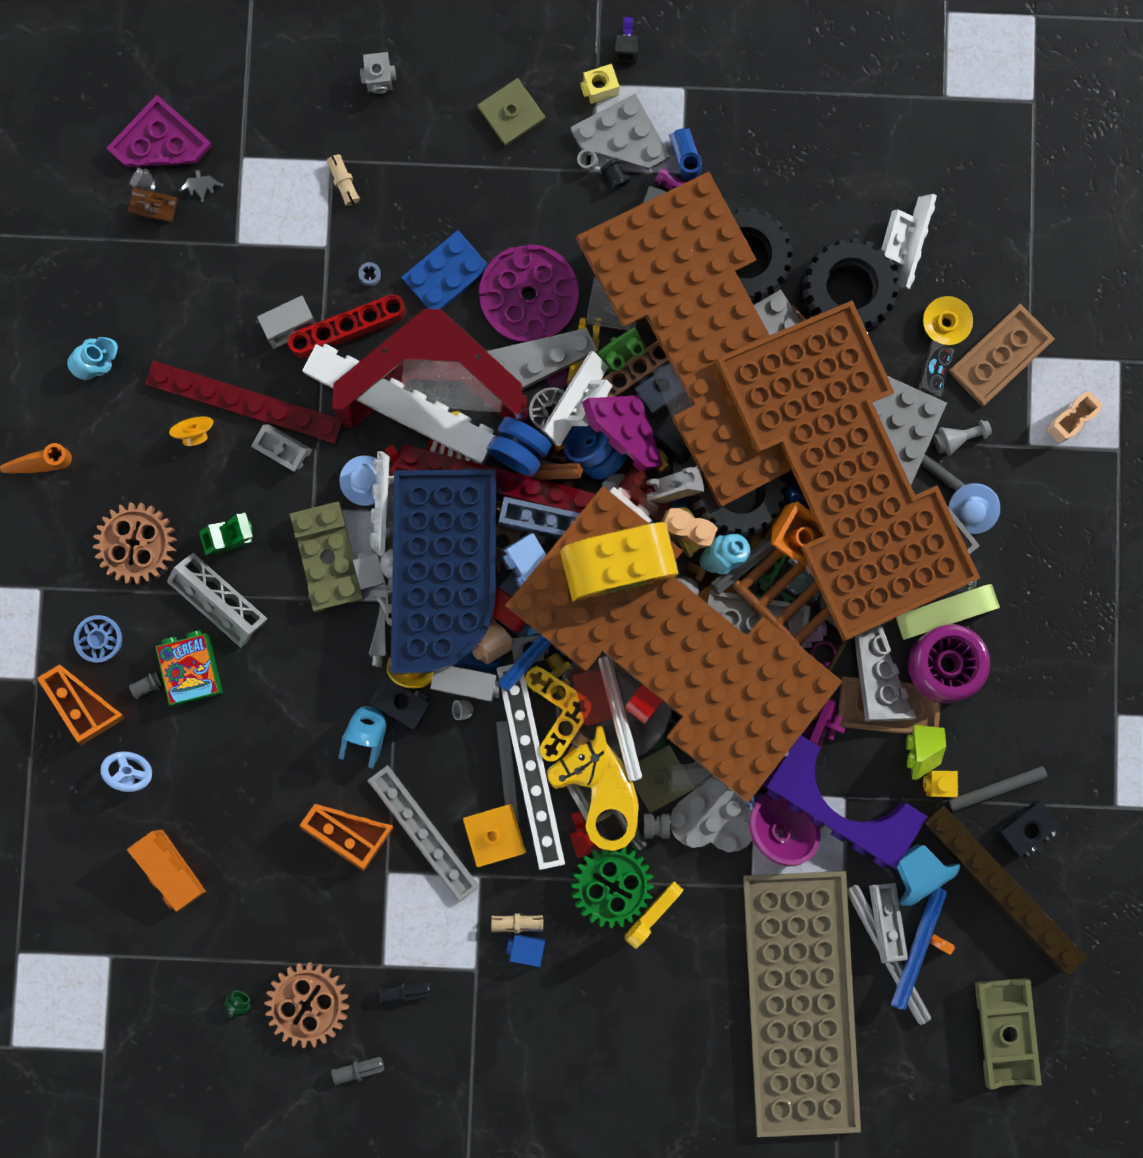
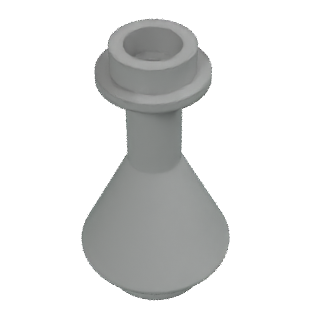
(949, 440)

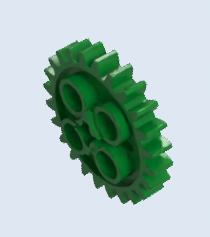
(599, 905)

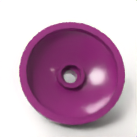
(797, 835)

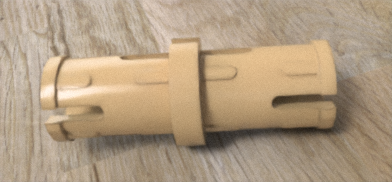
(343, 180)
(516, 923)

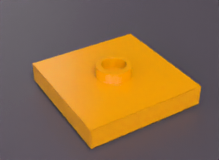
(494, 835)

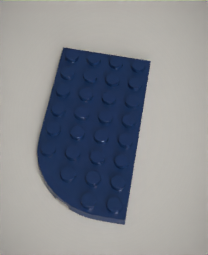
(441, 566)

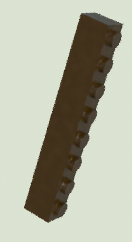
(1003, 890)

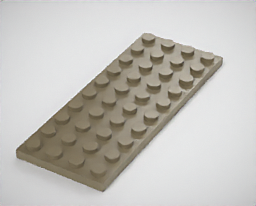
(801, 1004)

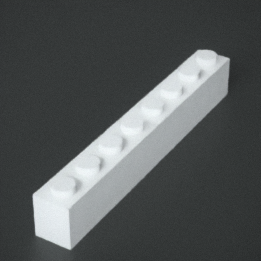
(406, 407)
(532, 773)

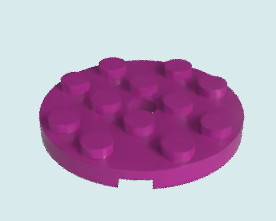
(522, 269)

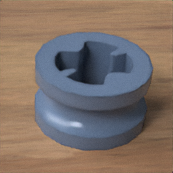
(377, 273)

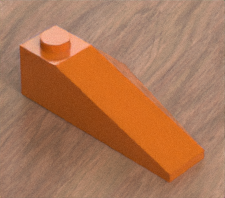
(794, 529)

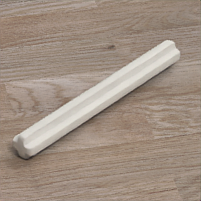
(620, 718)

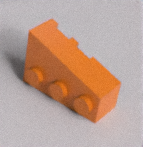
(78, 705)
(346, 834)
(166, 870)

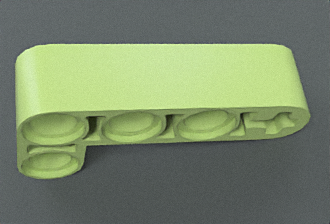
(948, 611)

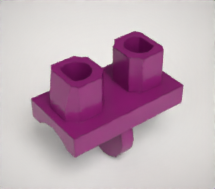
(818, 732)

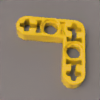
(565, 704)
(641, 928)

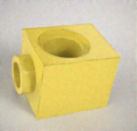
(604, 74)

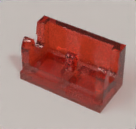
(636, 487)
(592, 697)

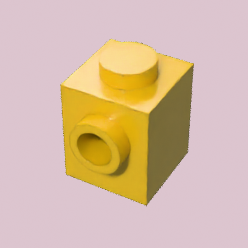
(941, 783)

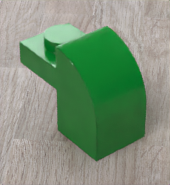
(226, 535)

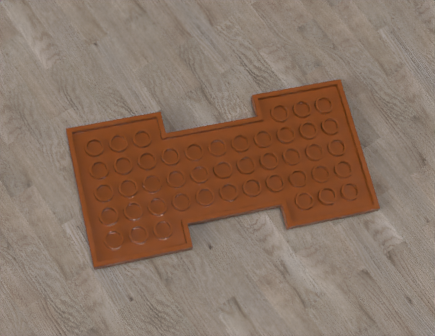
(679, 270)
(879, 539)
(736, 692)

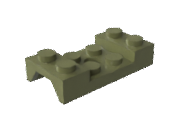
(321, 531)
(1003, 1006)

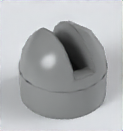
(583, 159)
(462, 709)

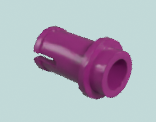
(667, 179)

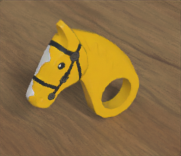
(604, 772)

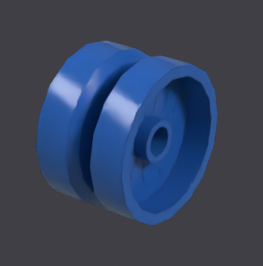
(519, 446)
(592, 452)

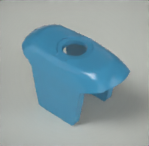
(365, 734)
(922, 874)

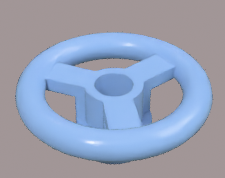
(126, 775)

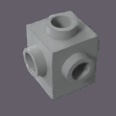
(377, 72)

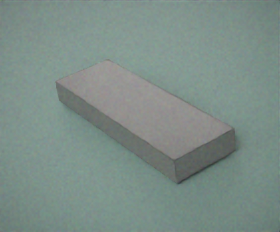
(888, 923)

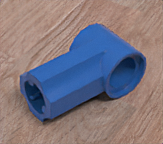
(686, 153)

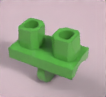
(622, 350)

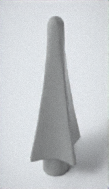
(379, 646)

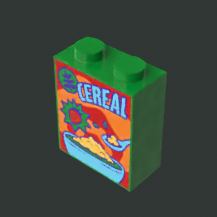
(188, 668)

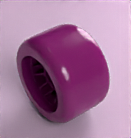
(963, 651)

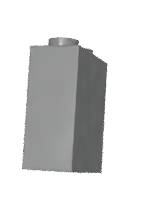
(466, 683)

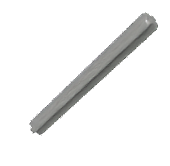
(895, 968)

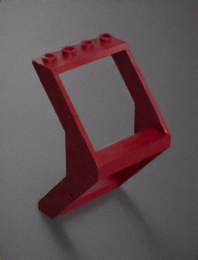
(426, 338)

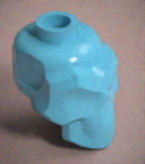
(92, 358)
(725, 554)

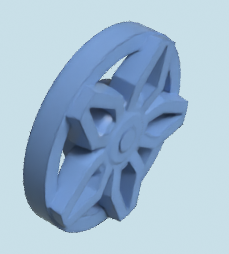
(98, 638)

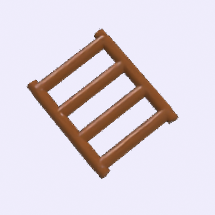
(759, 605)

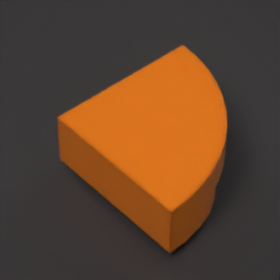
(942, 944)

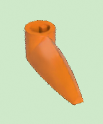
(39, 461)

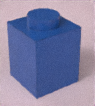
(526, 950)

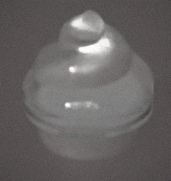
(142, 180)

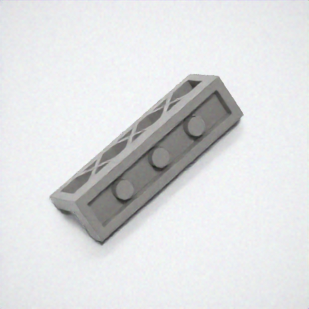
(212, 602)

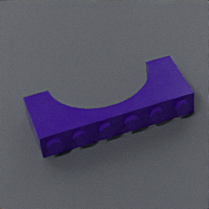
(882, 838)

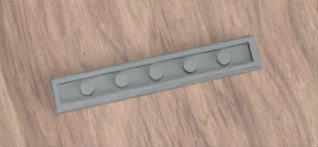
(423, 833)

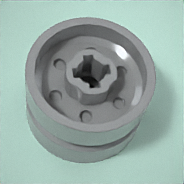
(541, 404)

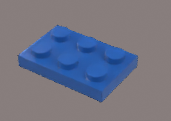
(445, 272)

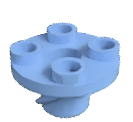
(358, 479)
(976, 507)

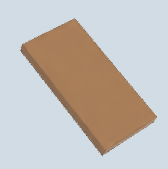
(1001, 355)
(851, 709)

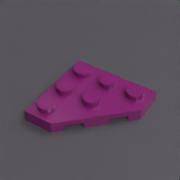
(158, 138)
(626, 427)

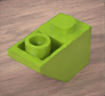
(926, 749)

